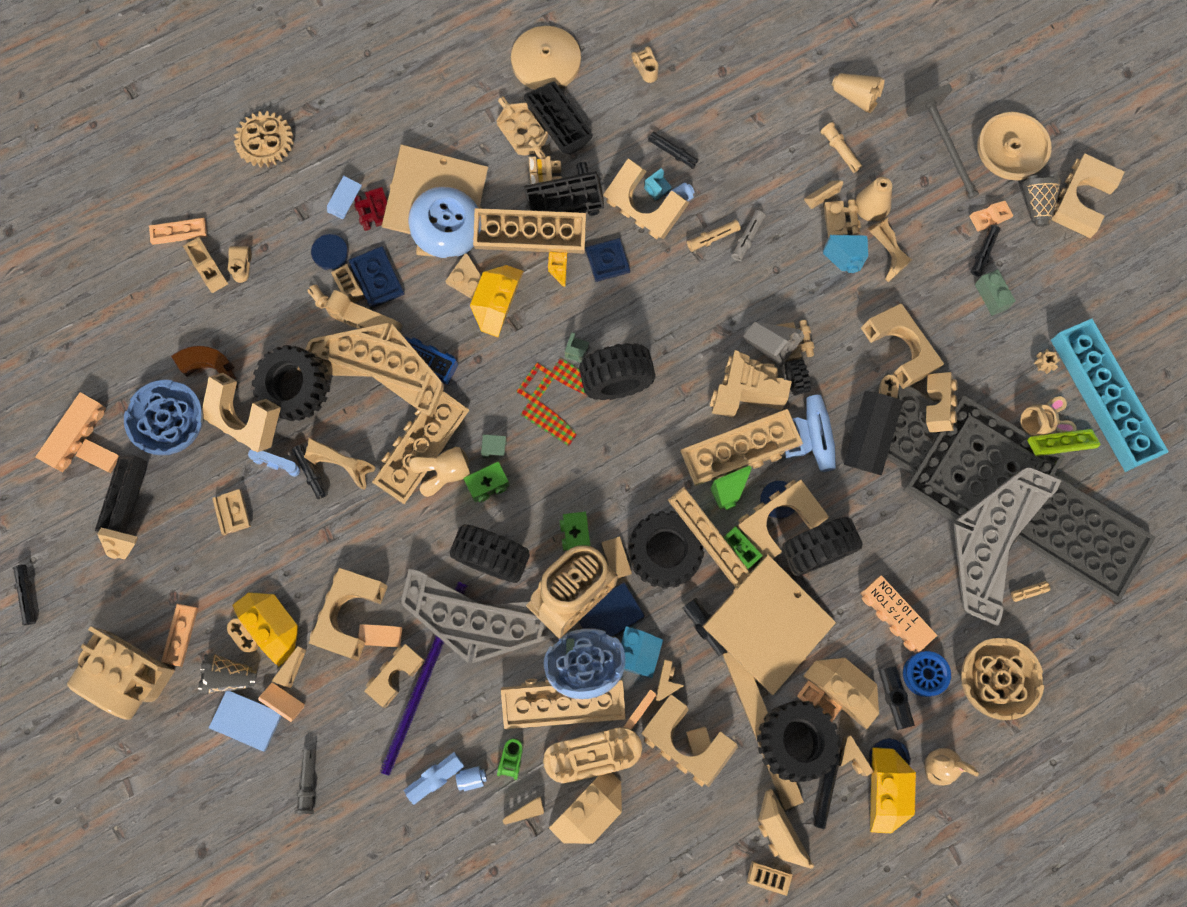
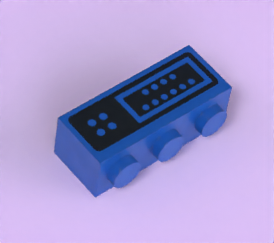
(442, 364)

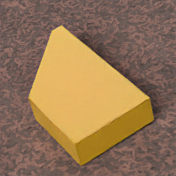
(557, 266)

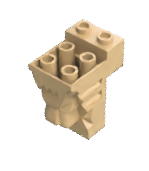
(751, 383)

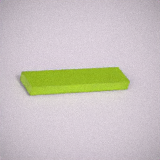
(1063, 442)

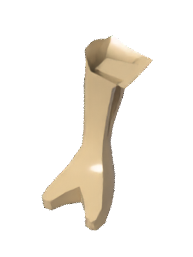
(887, 237)
(356, 468)

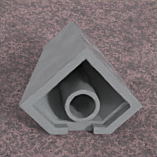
(773, 340)

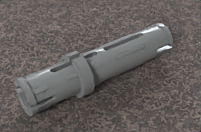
(745, 241)

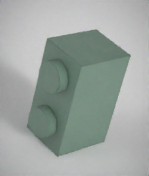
(995, 292)

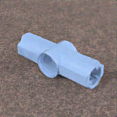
(433, 778)

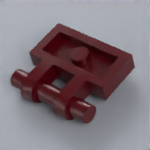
(377, 202)

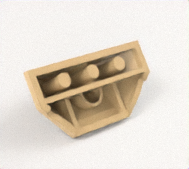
(847, 687)
(590, 811)
(781, 833)

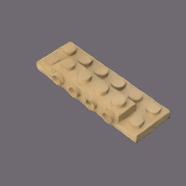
(422, 438)
(742, 448)
(541, 705)

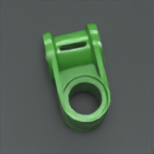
(510, 760)

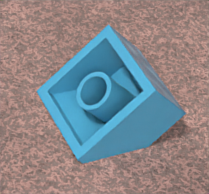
(847, 251)
(641, 651)

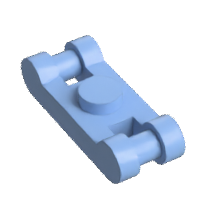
(274, 462)

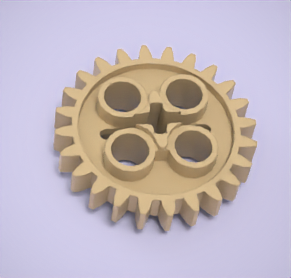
(264, 139)

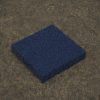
(607, 260)

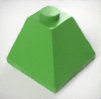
(729, 488)

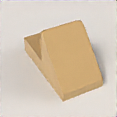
(664, 687)
(851, 752)

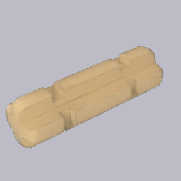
(1030, 591)

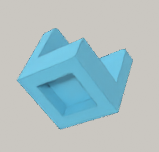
(657, 185)

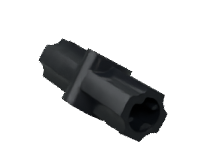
(699, 617)
(900, 711)

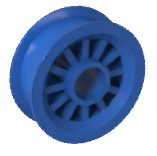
(943, 667)

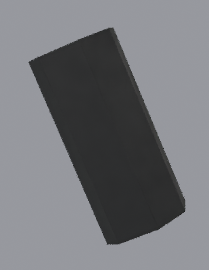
(559, 117)
(567, 194)
(873, 432)
(121, 494)

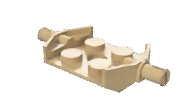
(519, 117)

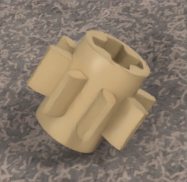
(1046, 366)

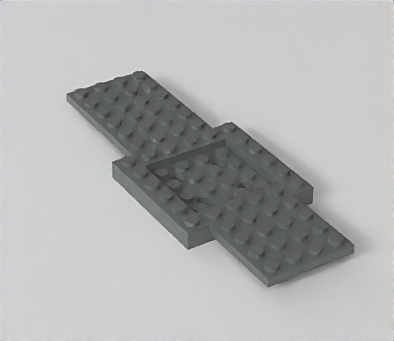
(1066, 530)

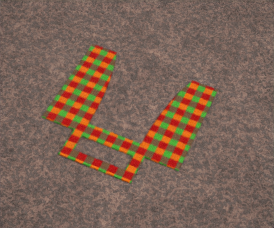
(541, 414)

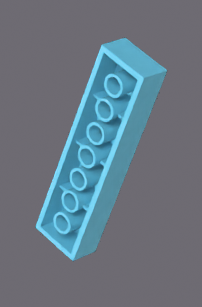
(1109, 395)

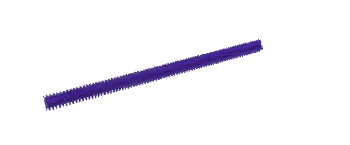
(415, 697)

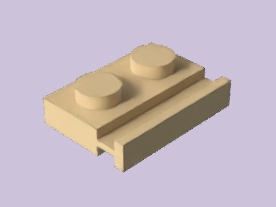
(231, 512)

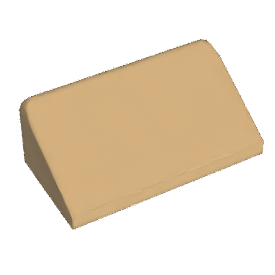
(823, 193)

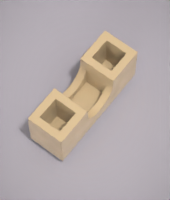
(942, 415)
(381, 688)

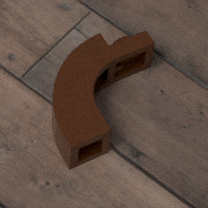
(199, 357)

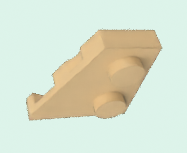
(464, 277)
(116, 543)

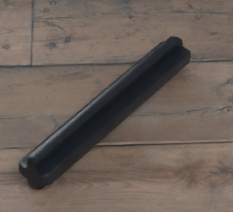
(826, 795)

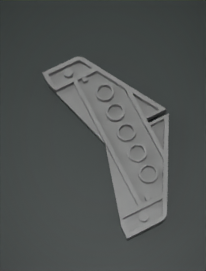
(985, 548)
(465, 622)

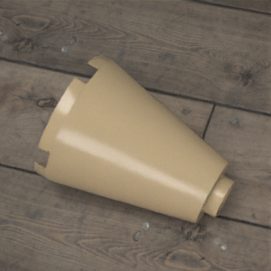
(859, 89)
(875, 200)

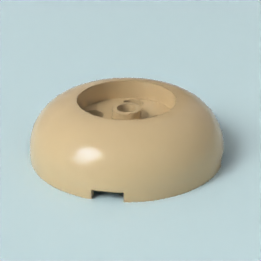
(1015, 660)

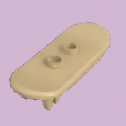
(592, 755)

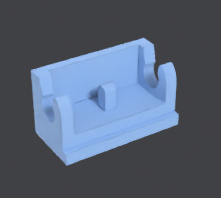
(343, 197)

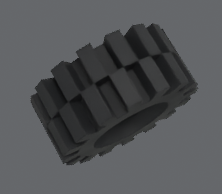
(797, 373)

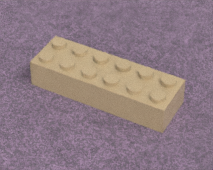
(530, 231)

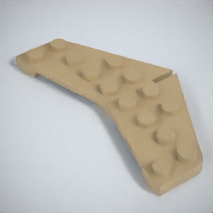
(386, 359)

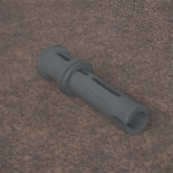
(306, 794)

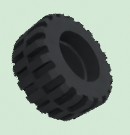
(617, 371)
(314, 385)
(822, 545)
(489, 553)
(656, 574)
(823, 737)

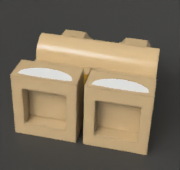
(542, 169)

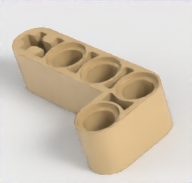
(347, 312)

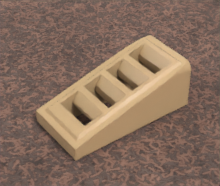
(354, 293)
(290, 669)
(529, 810)
(753, 874)

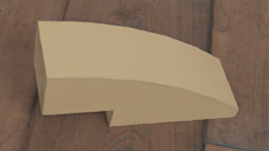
(205, 265)

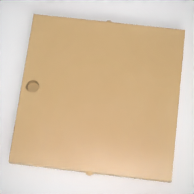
(423, 170)
(769, 624)

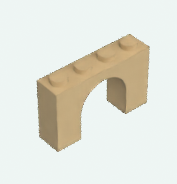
(621, 194)
(1069, 209)
(900, 324)
(219, 411)
(796, 497)
(345, 587)
(704, 766)

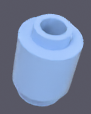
(684, 190)
(471, 778)

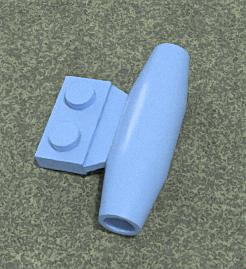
(815, 435)

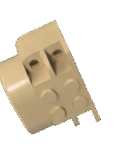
(572, 588)
(117, 675)

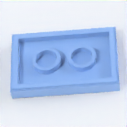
(245, 720)

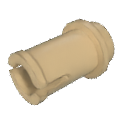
(320, 299)

